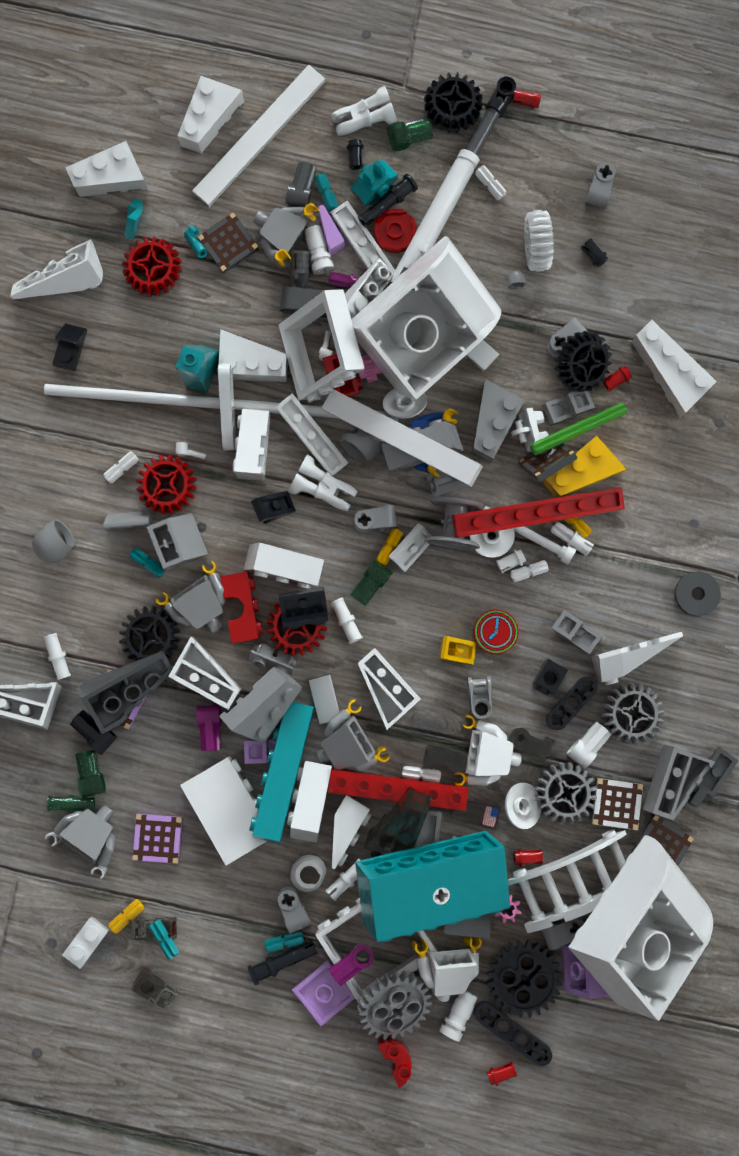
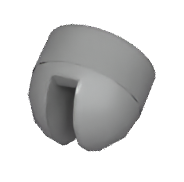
(516, 280)

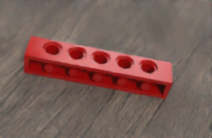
(393, 788)

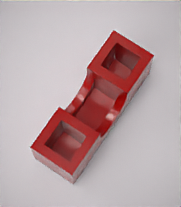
(240, 587)

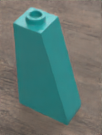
(197, 366)

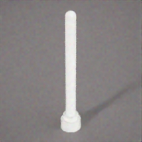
(564, 553)

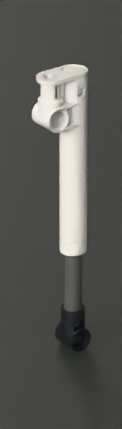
(456, 179)

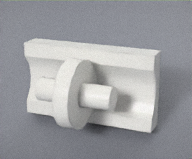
(527, 427)

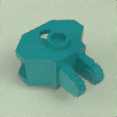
(374, 182)

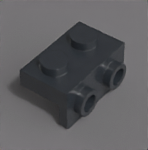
(303, 607)

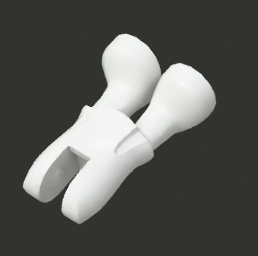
(359, 114)
(326, 489)

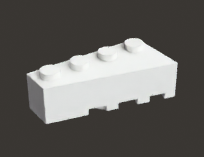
(672, 368)

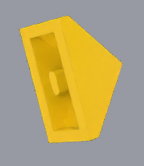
(457, 650)

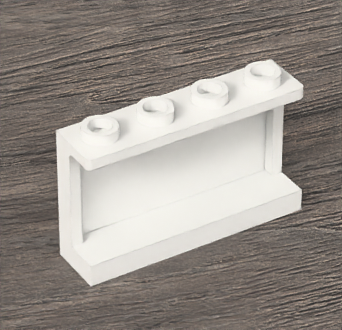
(224, 808)

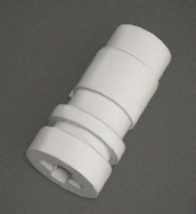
(317, 246)
(460, 1013)

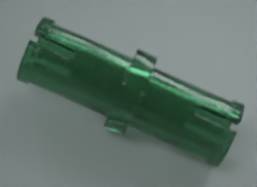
(70, 803)

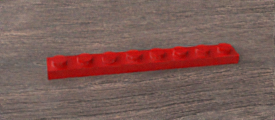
(537, 512)

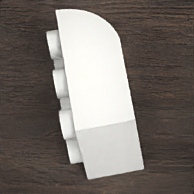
(426, 320)
(645, 932)

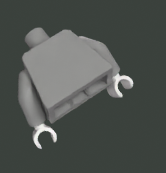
(88, 836)

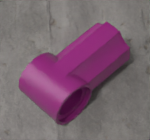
(209, 724)
(350, 965)

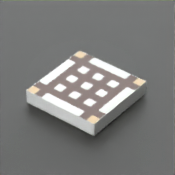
(617, 804)

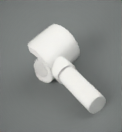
(324, 351)
(182, 451)

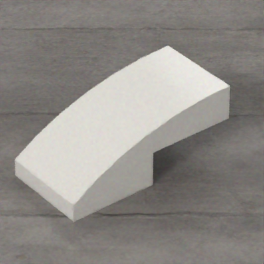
(482, 355)

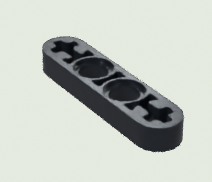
(513, 1032)

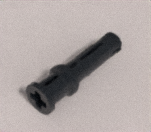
(394, 195)
(272, 965)

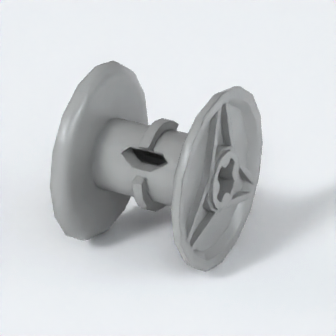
(452, 507)

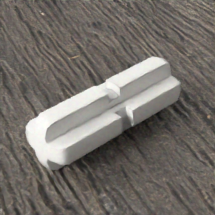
(494, 186)
(125, 463)
(525, 572)
(416, 773)

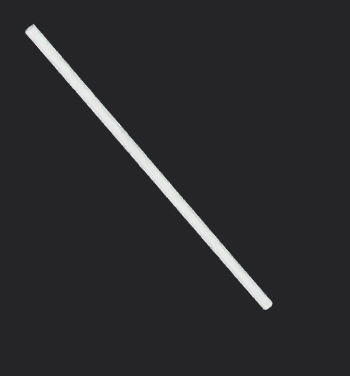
(174, 399)

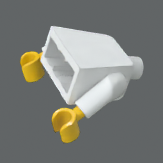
(488, 755)
(448, 971)

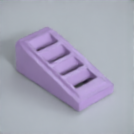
(333, 238)

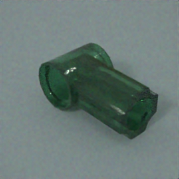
(403, 135)
(373, 579)
(90, 779)

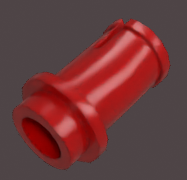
(527, 99)
(617, 378)
(527, 857)
(501, 1073)

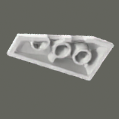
(71, 274)
(619, 662)

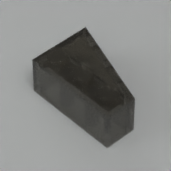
(401, 825)

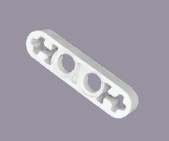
(227, 410)

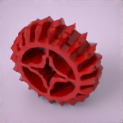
(135, 263)
(159, 491)
(283, 639)

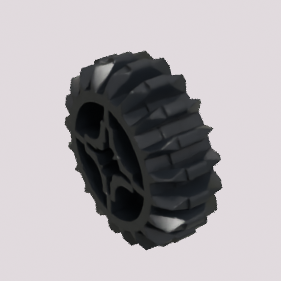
(455, 84)
(578, 349)
(132, 627)

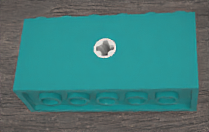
(432, 885)

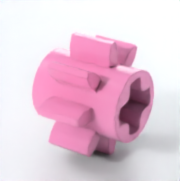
(370, 371)
(514, 911)

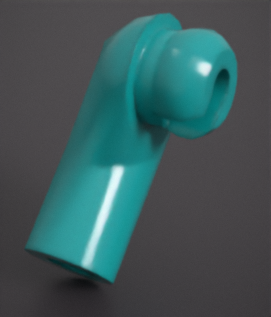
(190, 235)

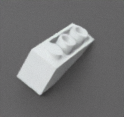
(368, 287)
(347, 821)

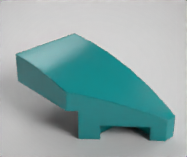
(133, 218)

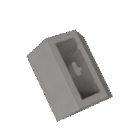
(177, 541)

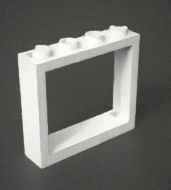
(336, 308)
(344, 915)

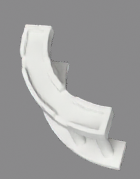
(586, 901)

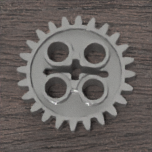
(394, 1005)

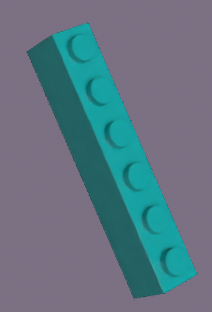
(282, 773)

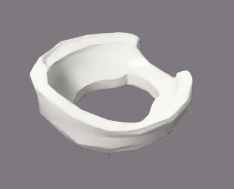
(299, 864)

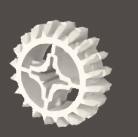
(538, 240)

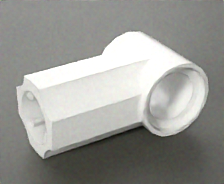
(586, 748)

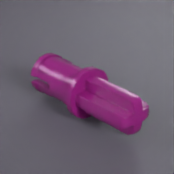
(342, 280)

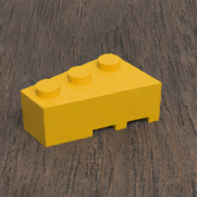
(592, 466)

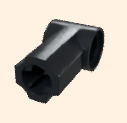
(89, 730)

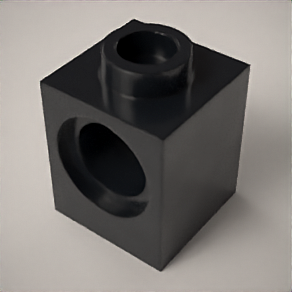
(559, 673)

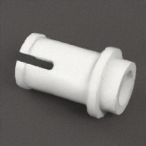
(511, 561)

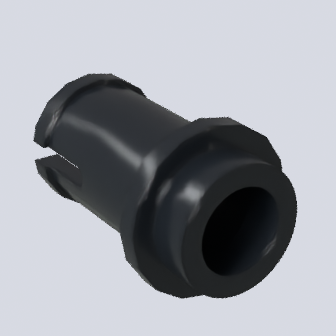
(355, 154)
(594, 252)

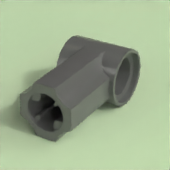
(300, 190)

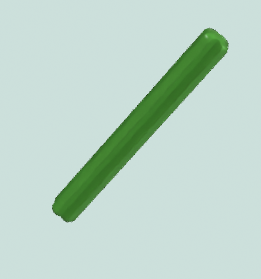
(578, 429)

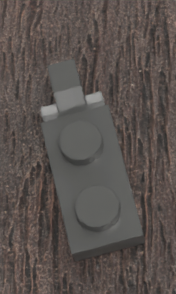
(713, 777)

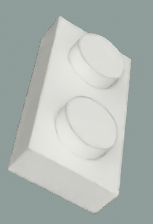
(410, 548)
(85, 942)

